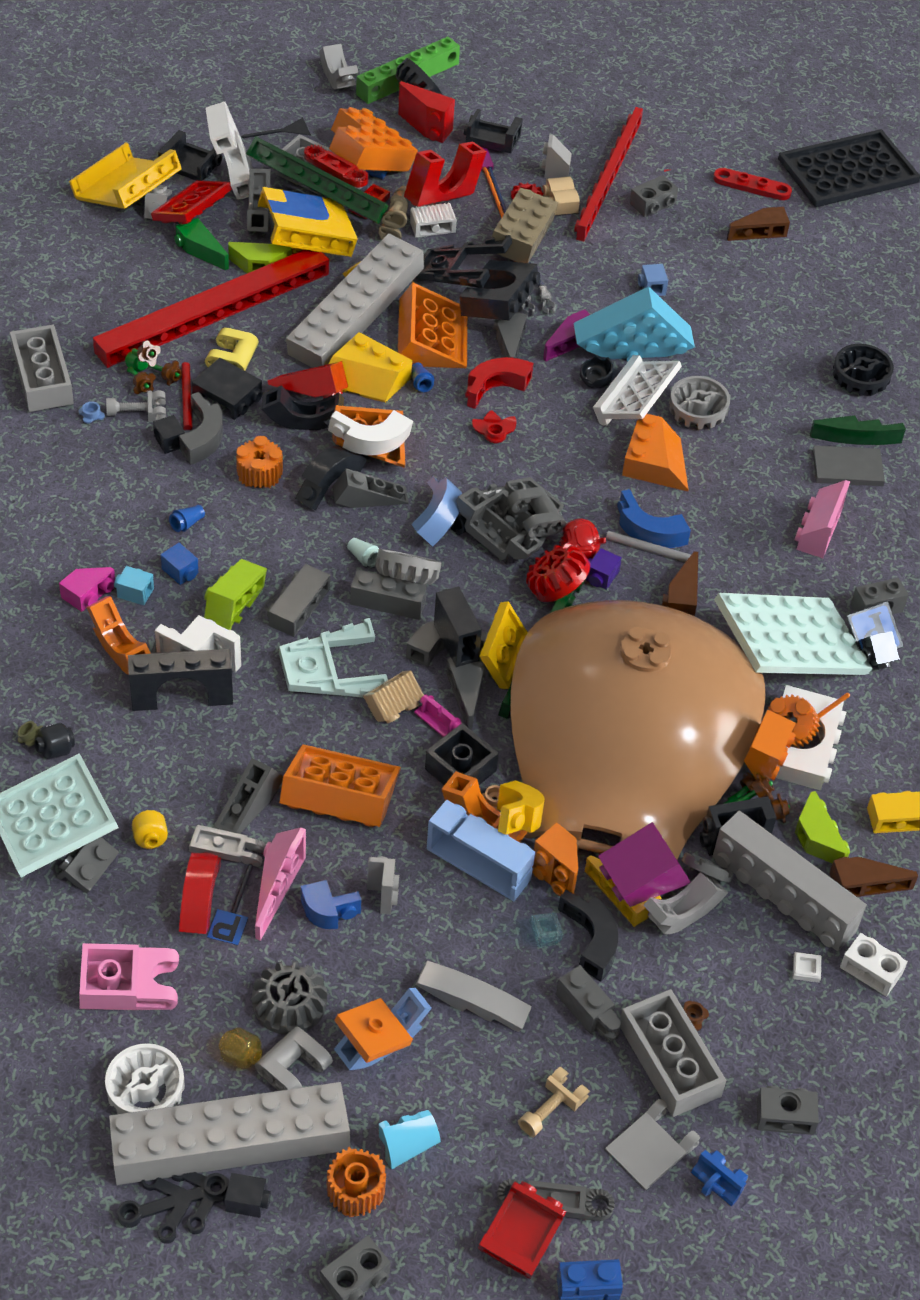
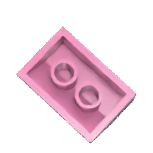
(822, 519)

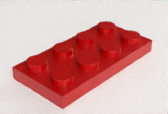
(191, 201)

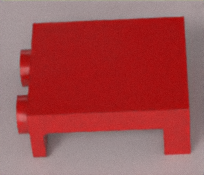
(522, 1229)

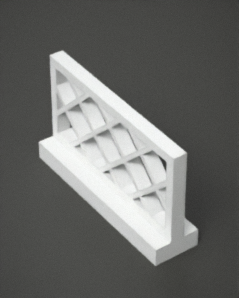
(629, 383)

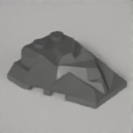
(494, 522)

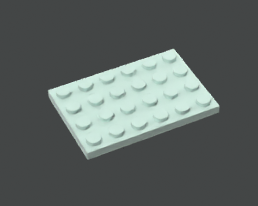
(792, 634)

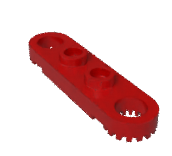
(336, 166)
(752, 184)

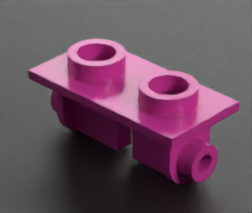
(436, 716)

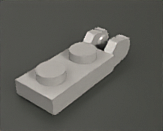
(227, 845)

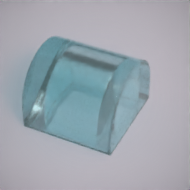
(546, 929)

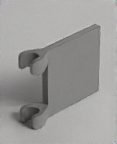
(648, 1149)

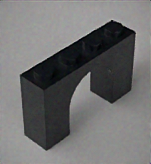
(509, 287)
(209, 667)

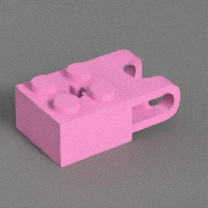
(124, 977)

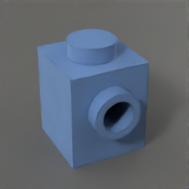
(654, 277)

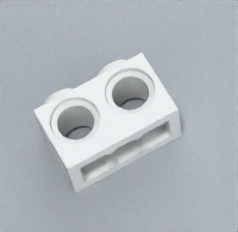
(870, 968)

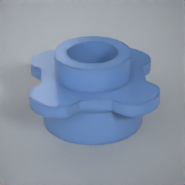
(91, 412)

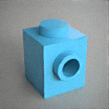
(134, 585)

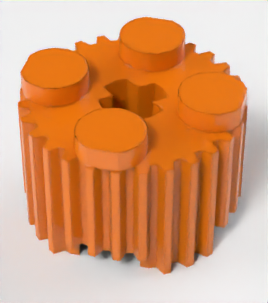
(259, 463)
(803, 712)
(370, 1182)

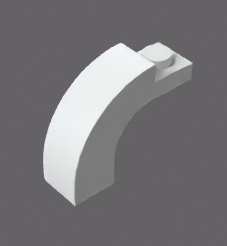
(371, 439)

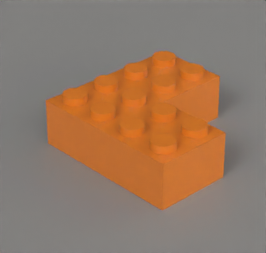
(370, 142)

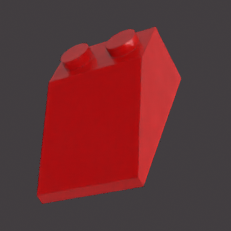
(426, 111)
(315, 381)

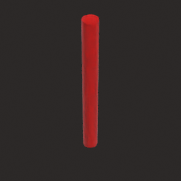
(186, 396)

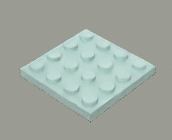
(52, 815)

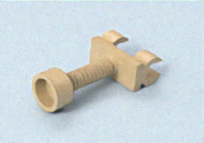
(560, 1094)

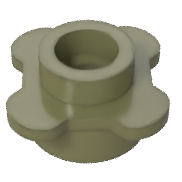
(28, 733)

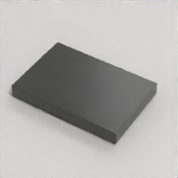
(852, 464)

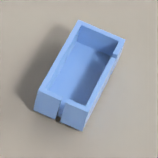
(480, 850)

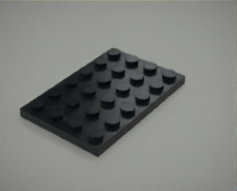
(848, 168)

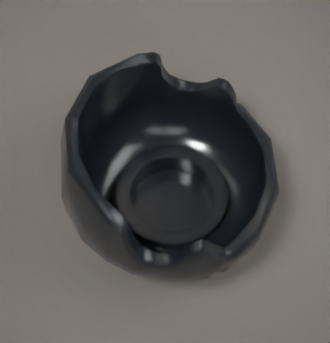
(596, 372)

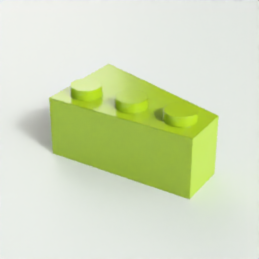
(234, 592)

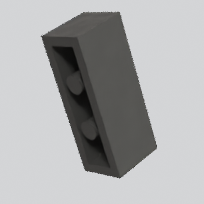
(388, 594)
(298, 600)

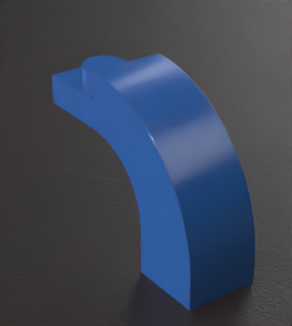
(664, 531)

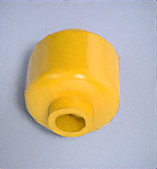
(148, 828)

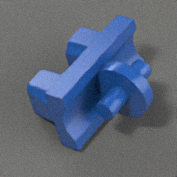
(718, 1178)

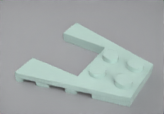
(310, 665)

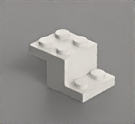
(200, 635)

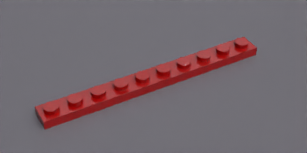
(606, 178)

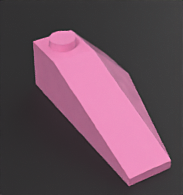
(281, 864)

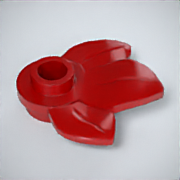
(494, 427)

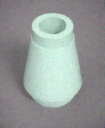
(363, 551)

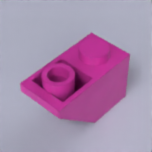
(86, 586)

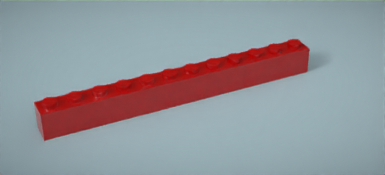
(211, 305)

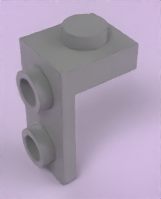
(155, 199)

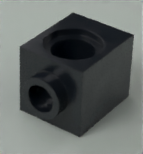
(167, 433)

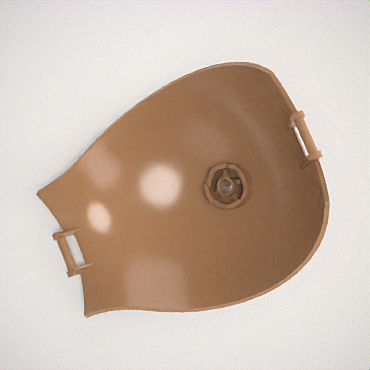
(631, 718)

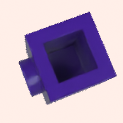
(603, 569)

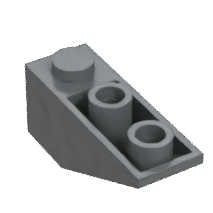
(362, 490)

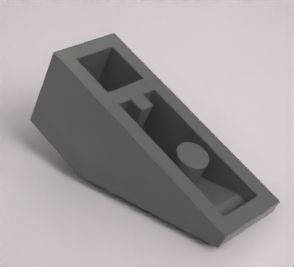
(510, 334)
(466, 686)
(249, 797)

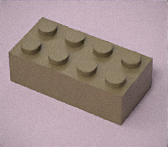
(527, 223)

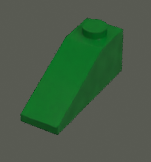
(201, 243)

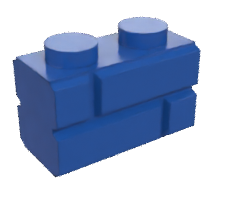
(590, 1280)

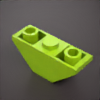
(256, 255)
(819, 832)

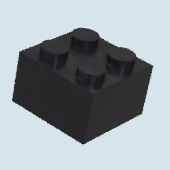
(462, 753)

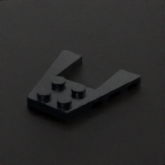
(443, 262)

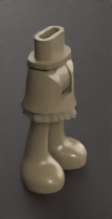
(395, 215)

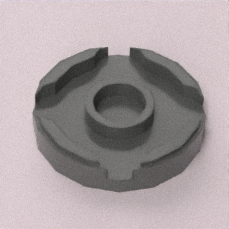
(707, 867)

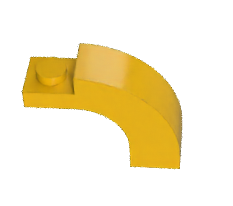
(520, 807)

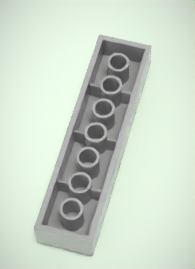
(356, 301)
(229, 1133)

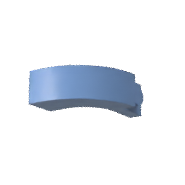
(440, 512)
(408, 1010)

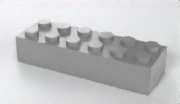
(788, 881)

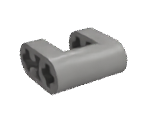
(292, 1046)

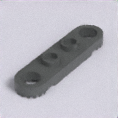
(575, 1199)

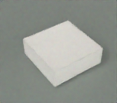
(807, 967)

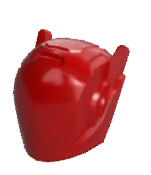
(584, 535)

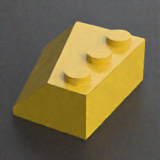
(373, 368)

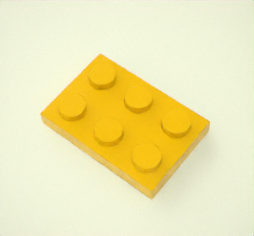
(503, 645)

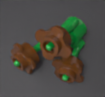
(146, 357)
(762, 788)

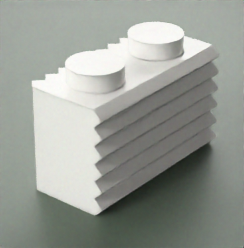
(433, 220)

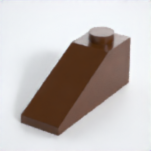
(762, 224)
(683, 588)
(871, 877)

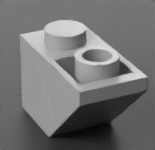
(557, 160)

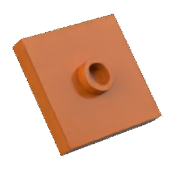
(373, 1030)

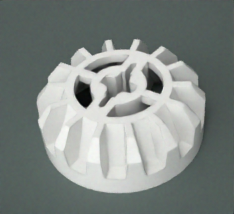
(149, 1069)

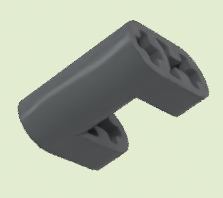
(547, 516)

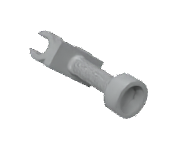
(114, 406)

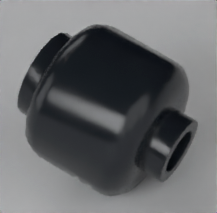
(54, 741)

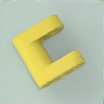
(242, 350)

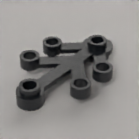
(179, 1200)

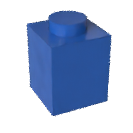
(179, 564)

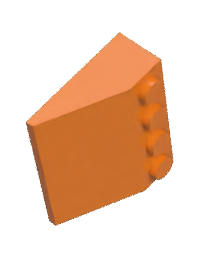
(431, 329)
(339, 785)

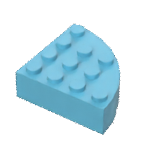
(635, 326)

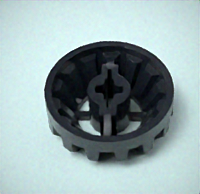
(412, 74)
(859, 364)

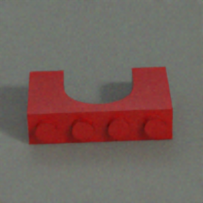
(460, 181)

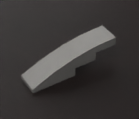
(473, 994)

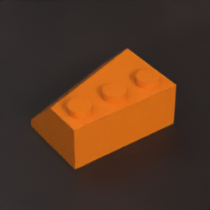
(371, 417)
(656, 454)

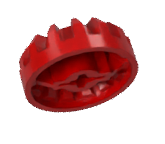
(557, 572)

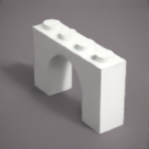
(228, 141)
(810, 765)

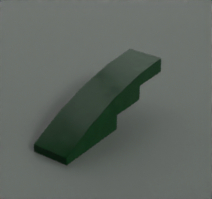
(851, 431)

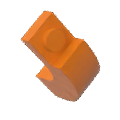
(113, 633)
(466, 792)

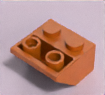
(770, 745)
(556, 859)

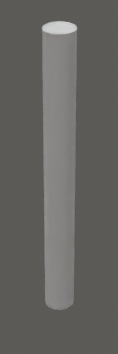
(646, 546)

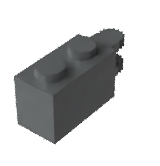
(588, 1003)

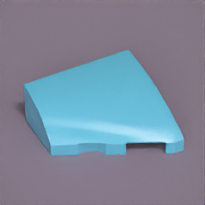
(408, 1137)

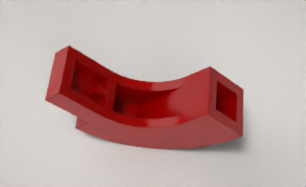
(495, 373)
(198, 892)

